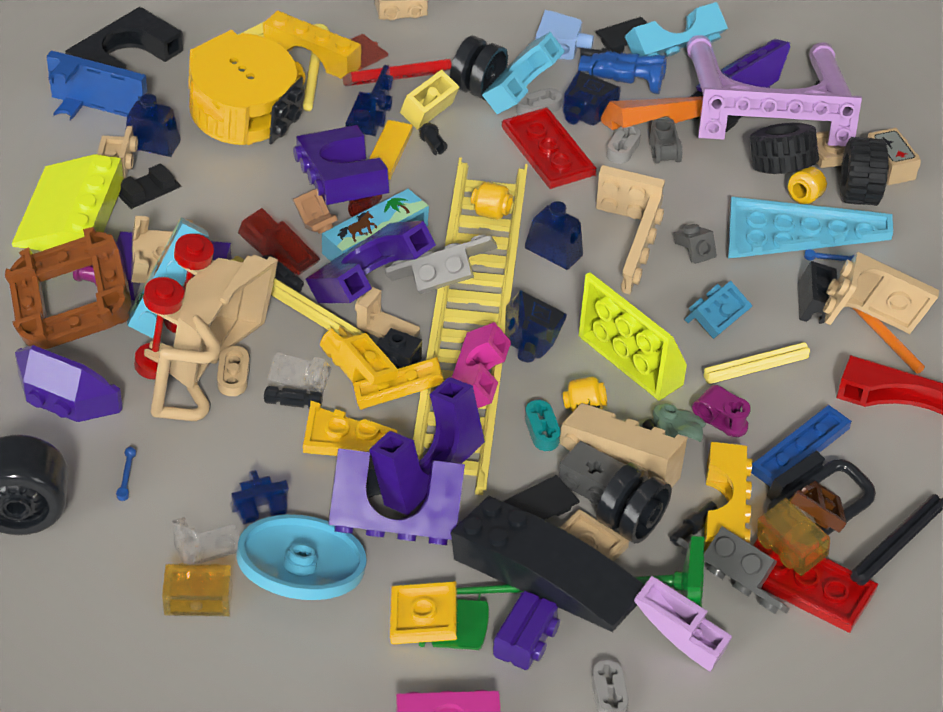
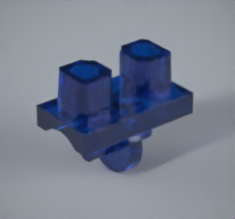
(258, 493)

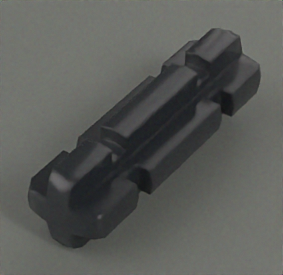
(286, 276)
(291, 397)

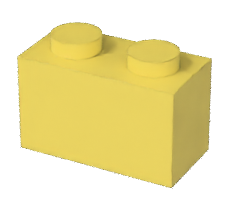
(429, 99)

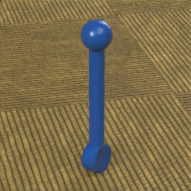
(811, 255)
(123, 493)

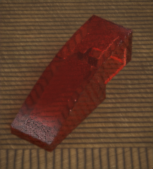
(278, 240)

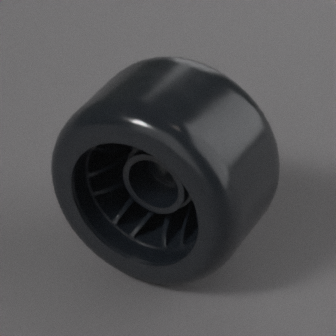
(30, 484)

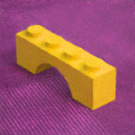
(335, 52)
(727, 473)

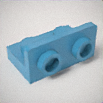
(720, 310)

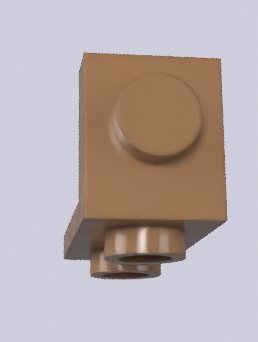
(314, 212)

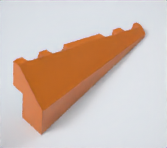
(633, 112)

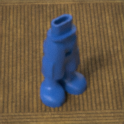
(626, 67)

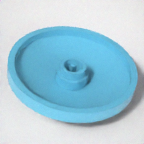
(301, 557)

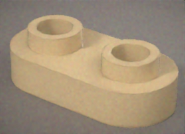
(233, 371)

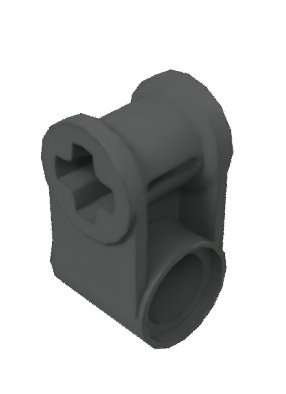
(665, 141)

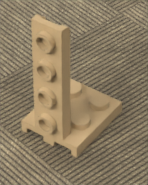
(637, 198)

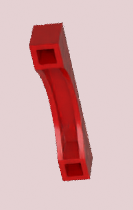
(874, 384)

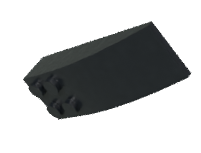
(545, 562)

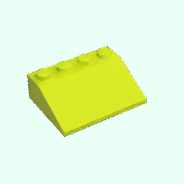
(70, 199)
(630, 340)

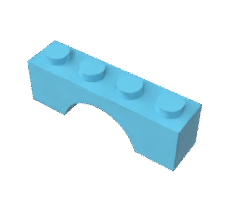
(653, 39)
(512, 83)

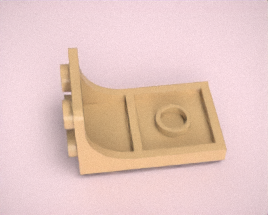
(879, 293)

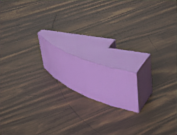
(683, 623)

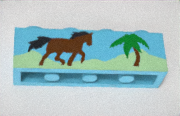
(398, 208)
(140, 316)

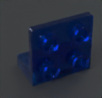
(371, 108)

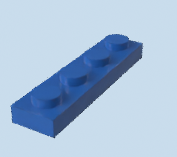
(808, 438)

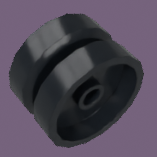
(477, 65)
(633, 502)

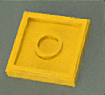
(423, 613)

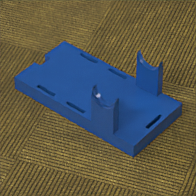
(92, 85)

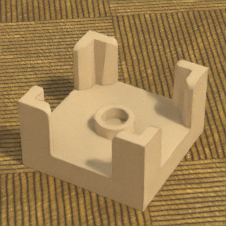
(146, 248)

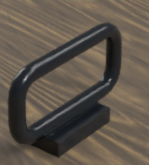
(812, 470)

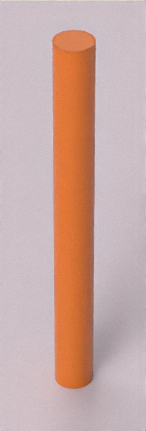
(897, 346)

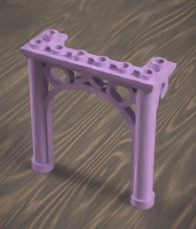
(824, 102)

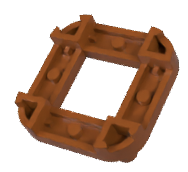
(27, 295)

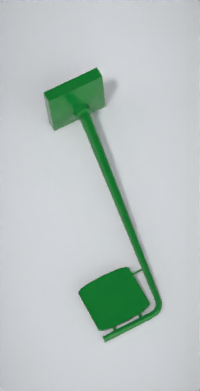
(474, 615)

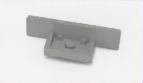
(442, 267)

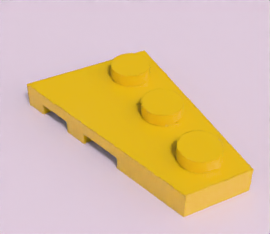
(333, 430)

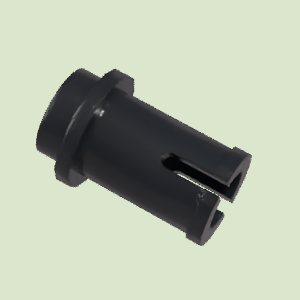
(430, 134)

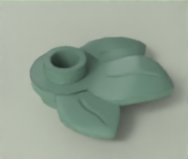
(678, 422)

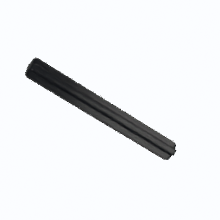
(897, 540)

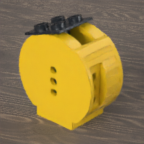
(243, 88)

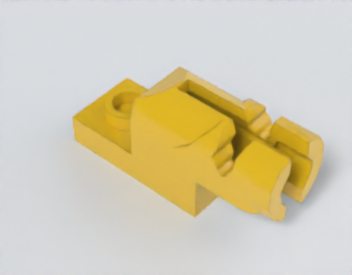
(358, 357)

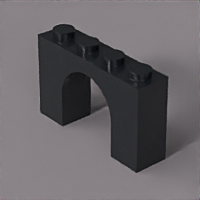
(133, 30)

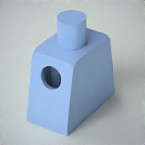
(566, 31)

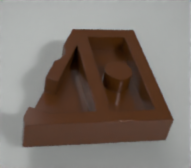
(822, 505)

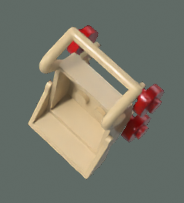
(208, 315)

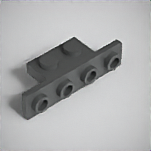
(741, 562)

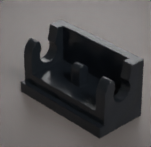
(813, 290)

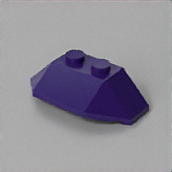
(759, 67)
(65, 386)

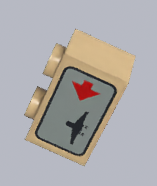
(902, 159)

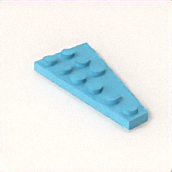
(780, 227)

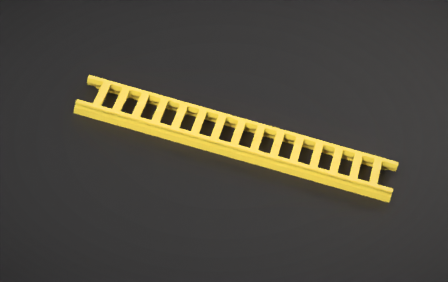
(445, 295)

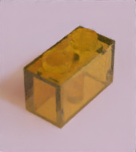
(793, 537)
(197, 590)

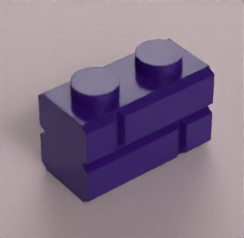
(526, 630)

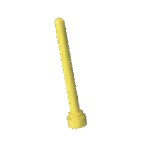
(312, 78)

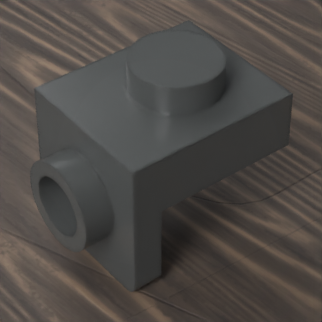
(699, 241)

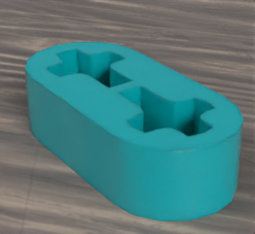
(548, 424)

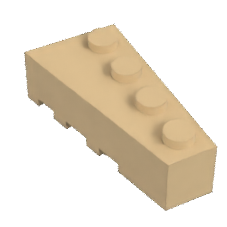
(626, 441)

